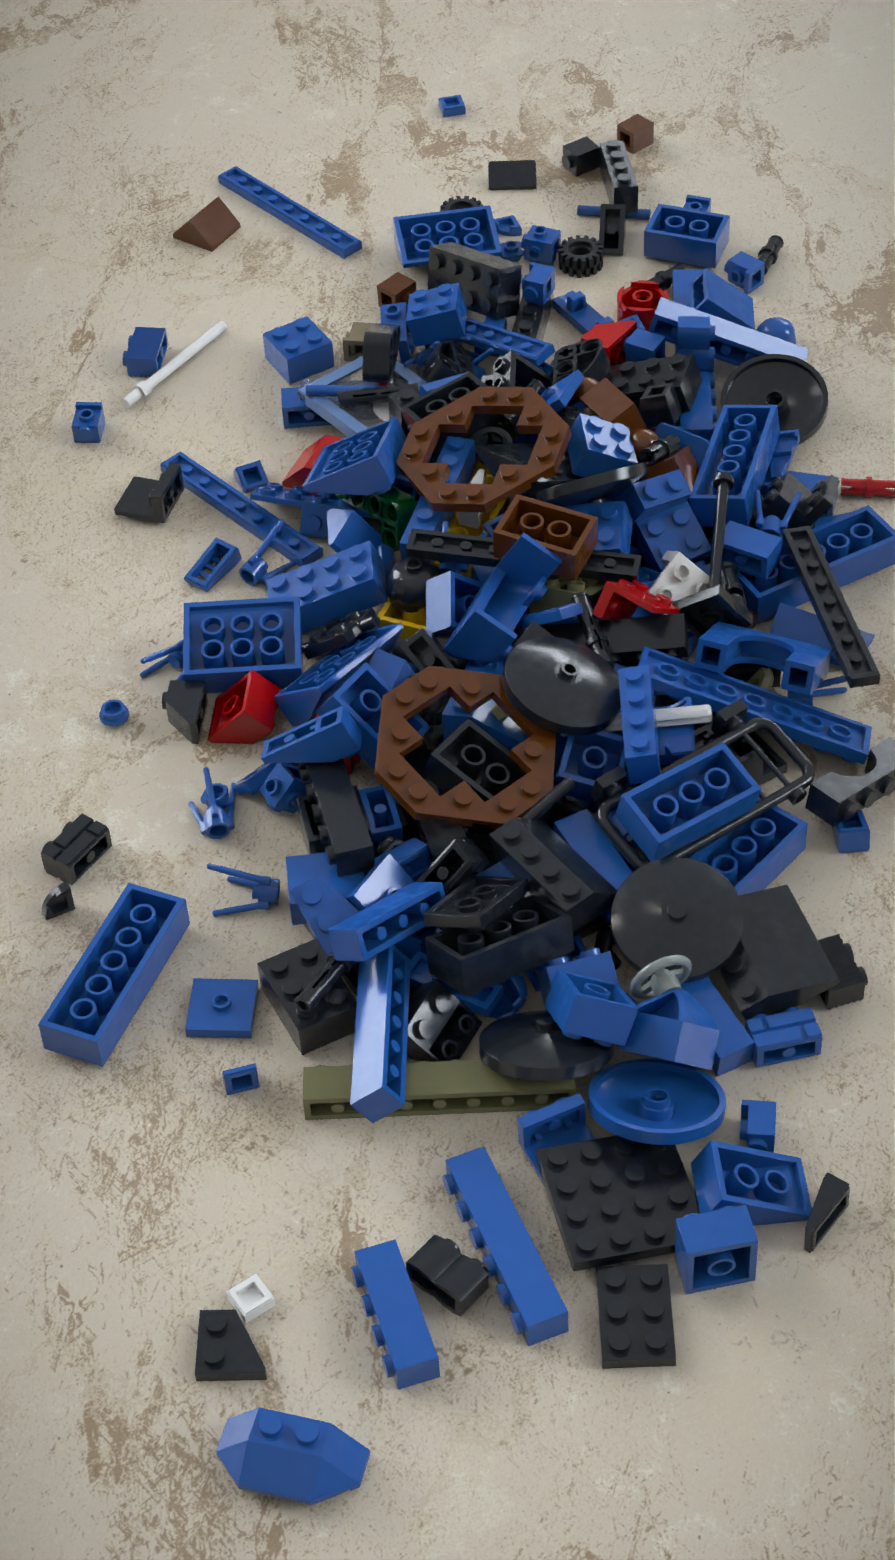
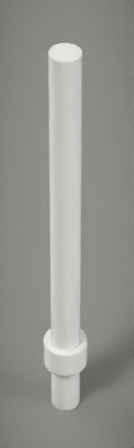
(144, 388)

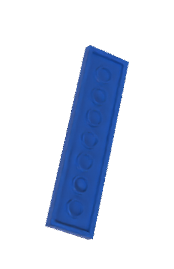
(797, 719)

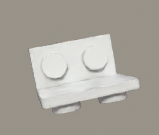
(679, 577)

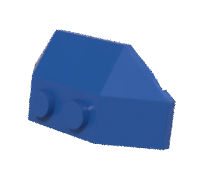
(290, 1456)

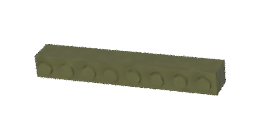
(434, 1090)

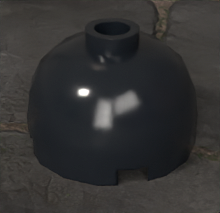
(408, 583)

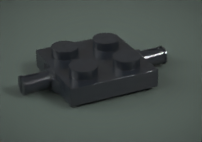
(340, 632)

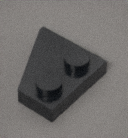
(226, 1349)

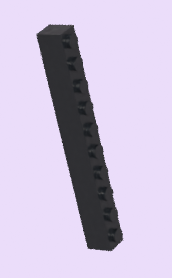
(625, 636)

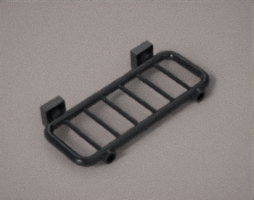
(729, 728)

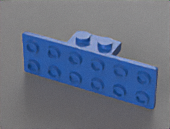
(313, 506)

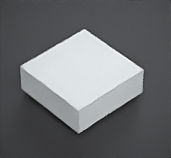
(250, 1298)

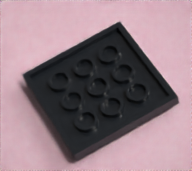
(615, 1198)

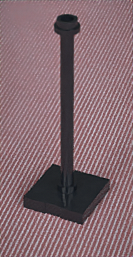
(715, 603)

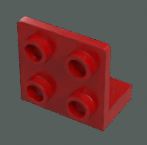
(621, 600)

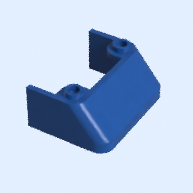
(500, 603)

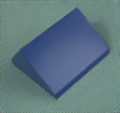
(349, 529)

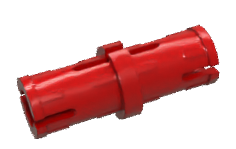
(868, 487)

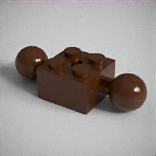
(611, 405)

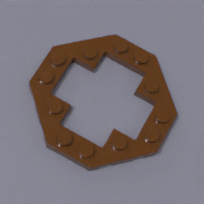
(456, 417)
(461, 803)

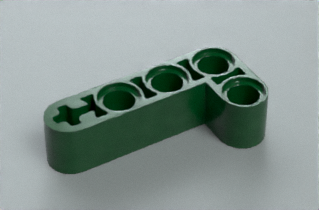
(391, 508)

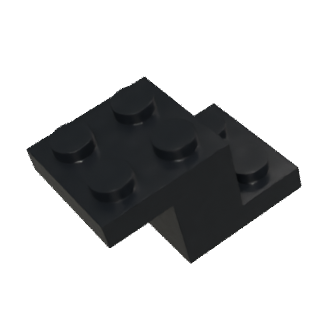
(810, 506)
(746, 755)

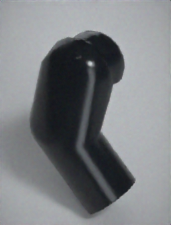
(605, 942)

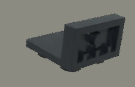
(152, 498)

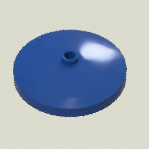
(656, 1101)

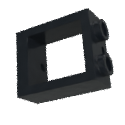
(516, 368)

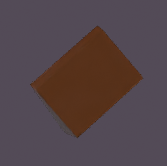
(209, 226)
(680, 459)

